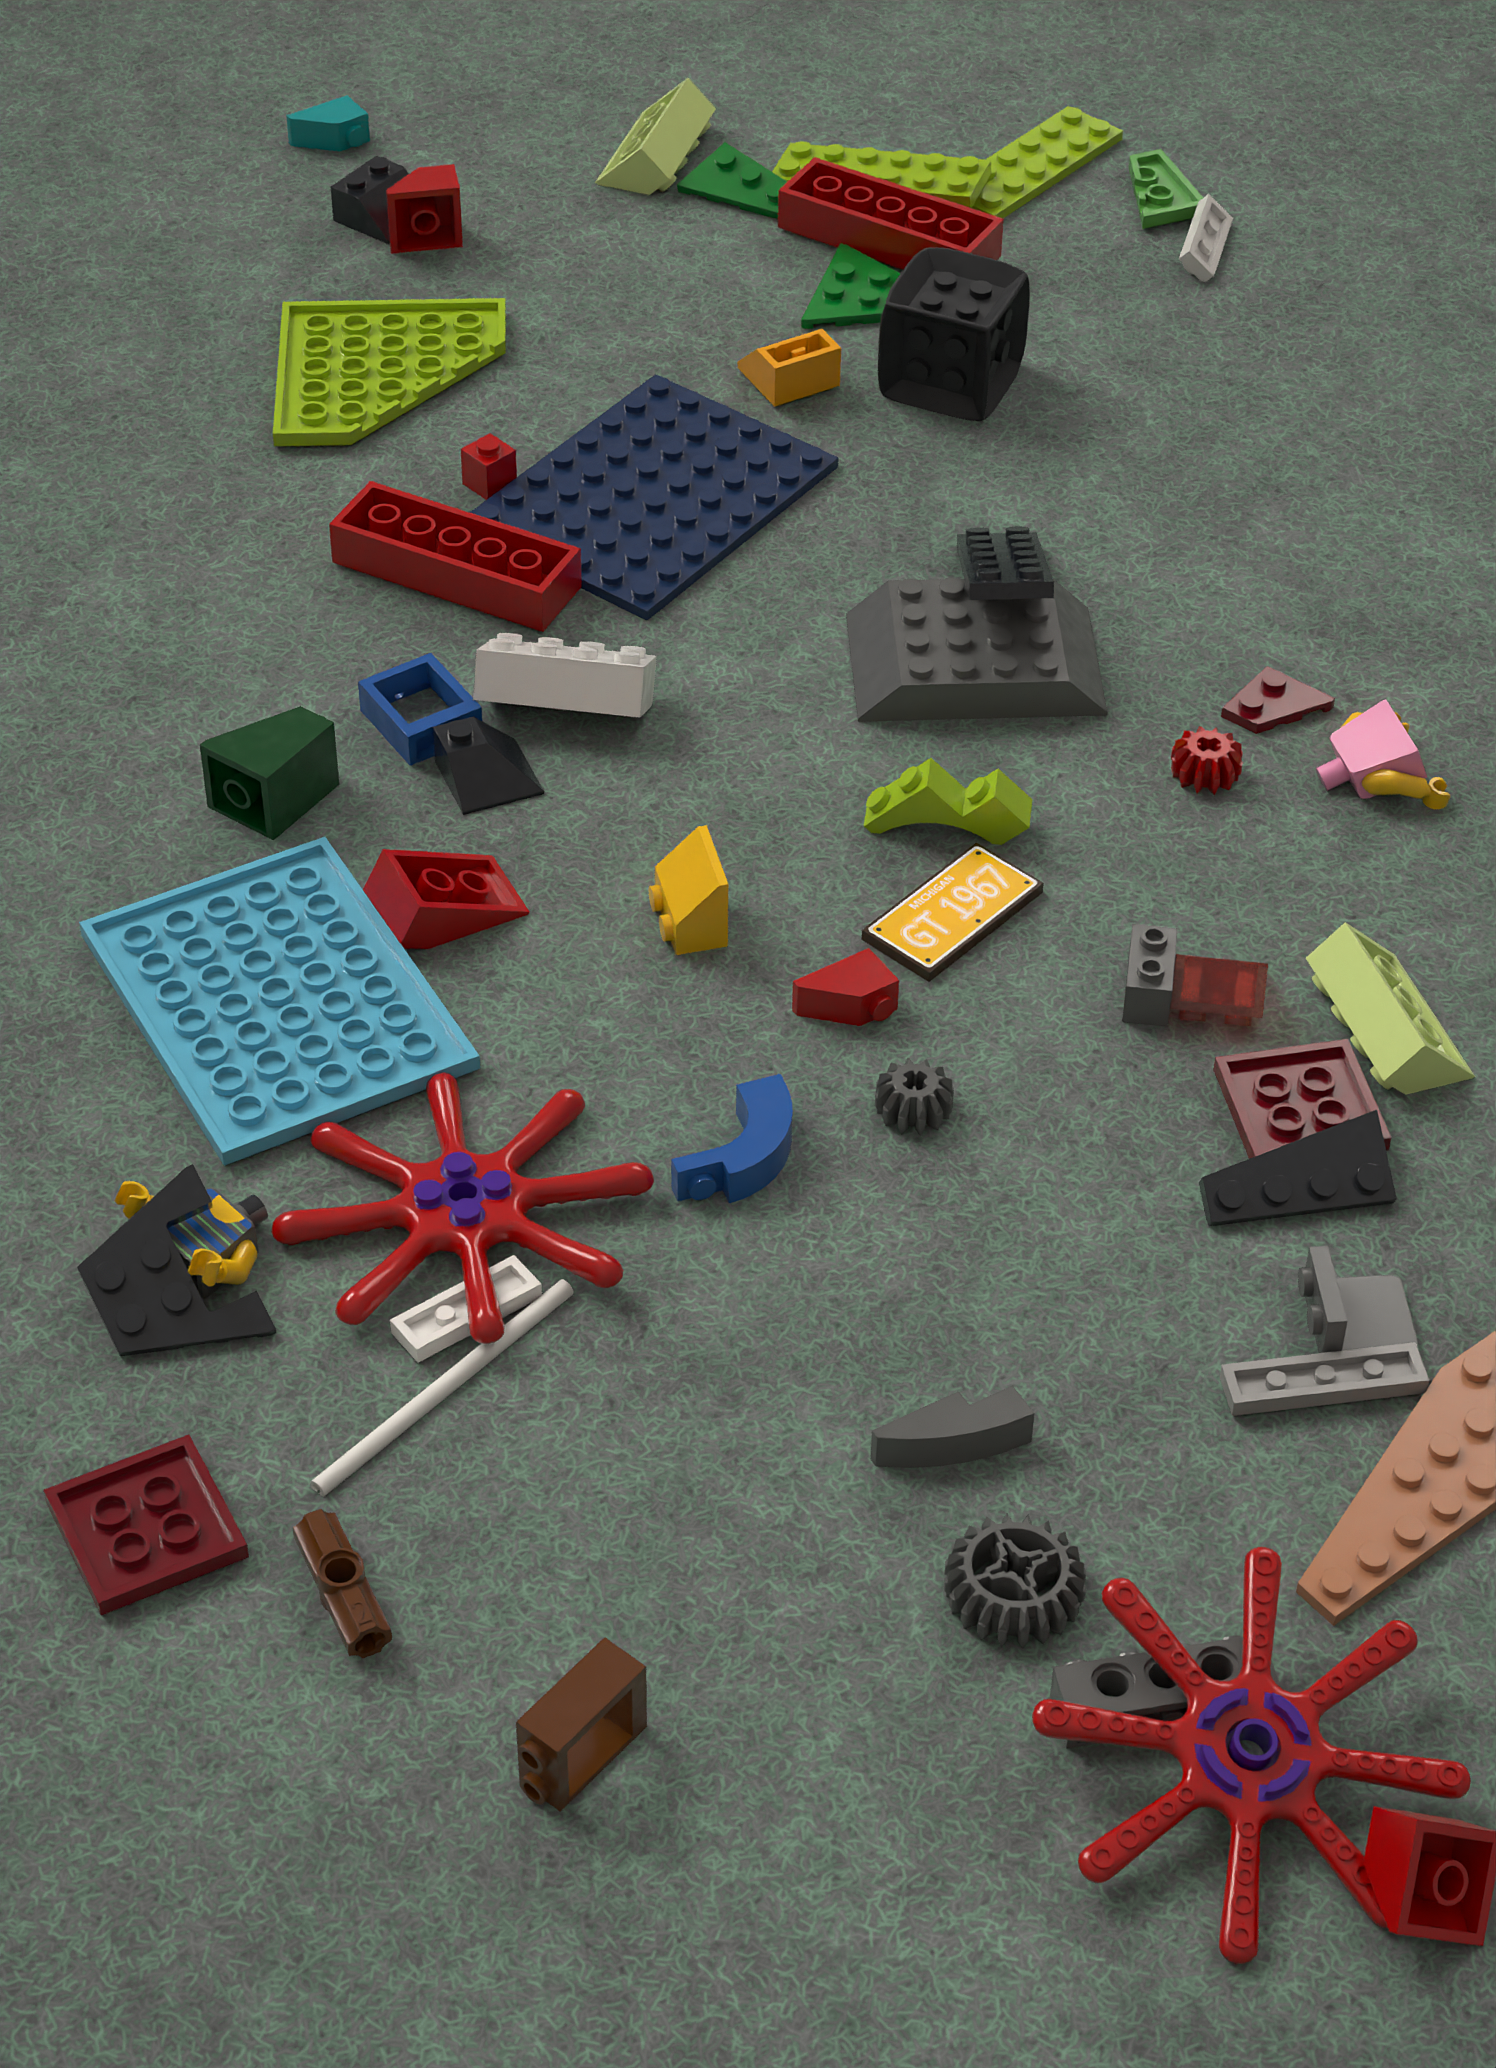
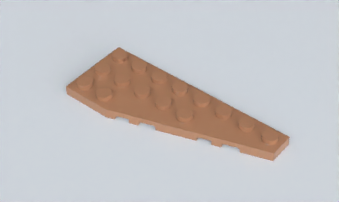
(1420, 1493)

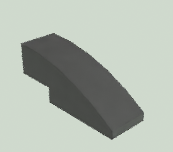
(954, 1431)

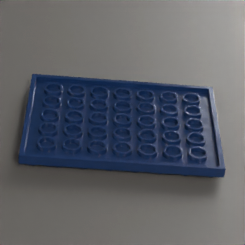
(659, 492)

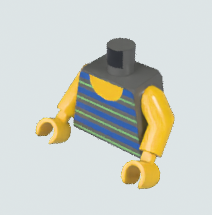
(215, 1244)

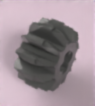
(914, 1096)

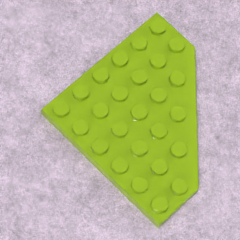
(370, 361)

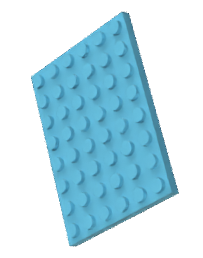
(277, 999)

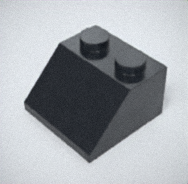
(361, 197)

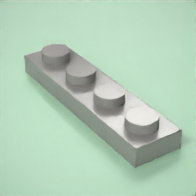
(1323, 1379)

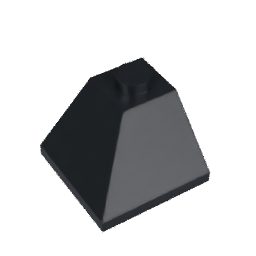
(482, 765)

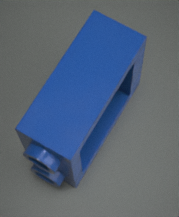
(415, 739)

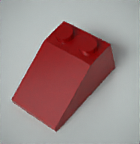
(440, 895)

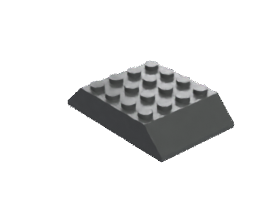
(941, 657)

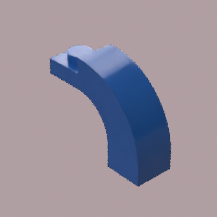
(751, 1158)

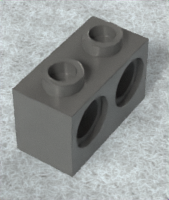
(1150, 975)

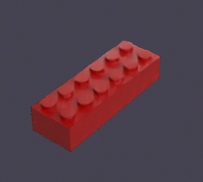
(881, 216)
(456, 555)

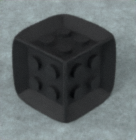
(953, 333)

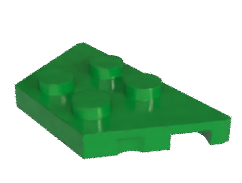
(850, 290)

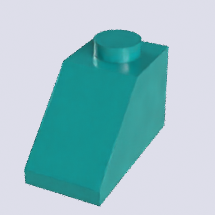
(329, 126)

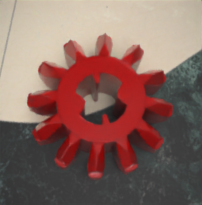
(1206, 760)

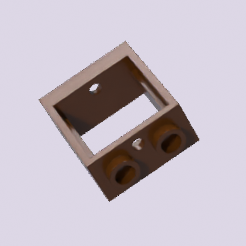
(581, 1725)

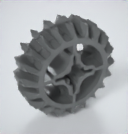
(1006, 1594)

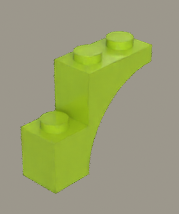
(929, 794)

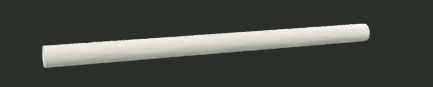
(440, 1389)

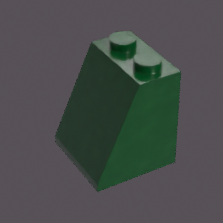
(271, 770)

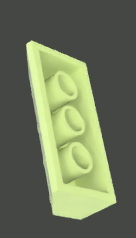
(659, 142)
(1385, 1014)

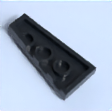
(1314, 1174)

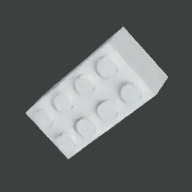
(565, 676)

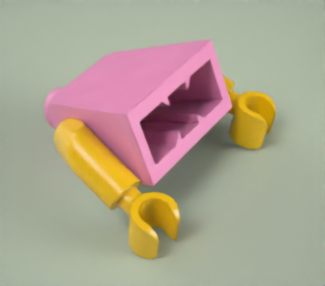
(1380, 759)

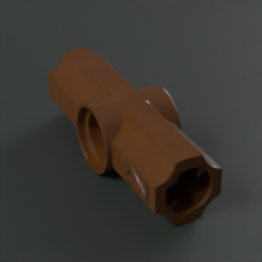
(342, 1583)

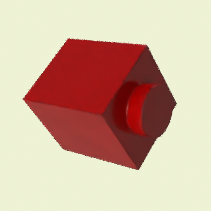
(488, 465)

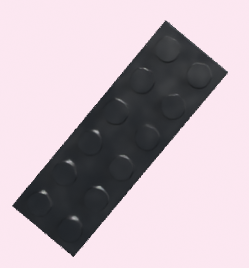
(1004, 564)

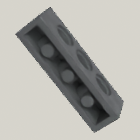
(1136, 1681)

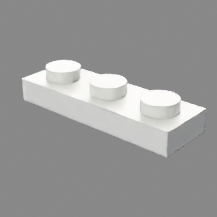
(1205, 239)
(444, 1317)

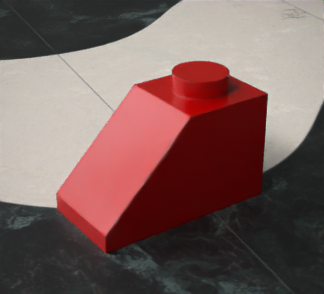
(848, 991)

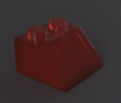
(1218, 987)

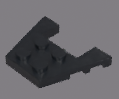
(146, 1288)

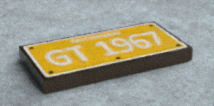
(952, 911)

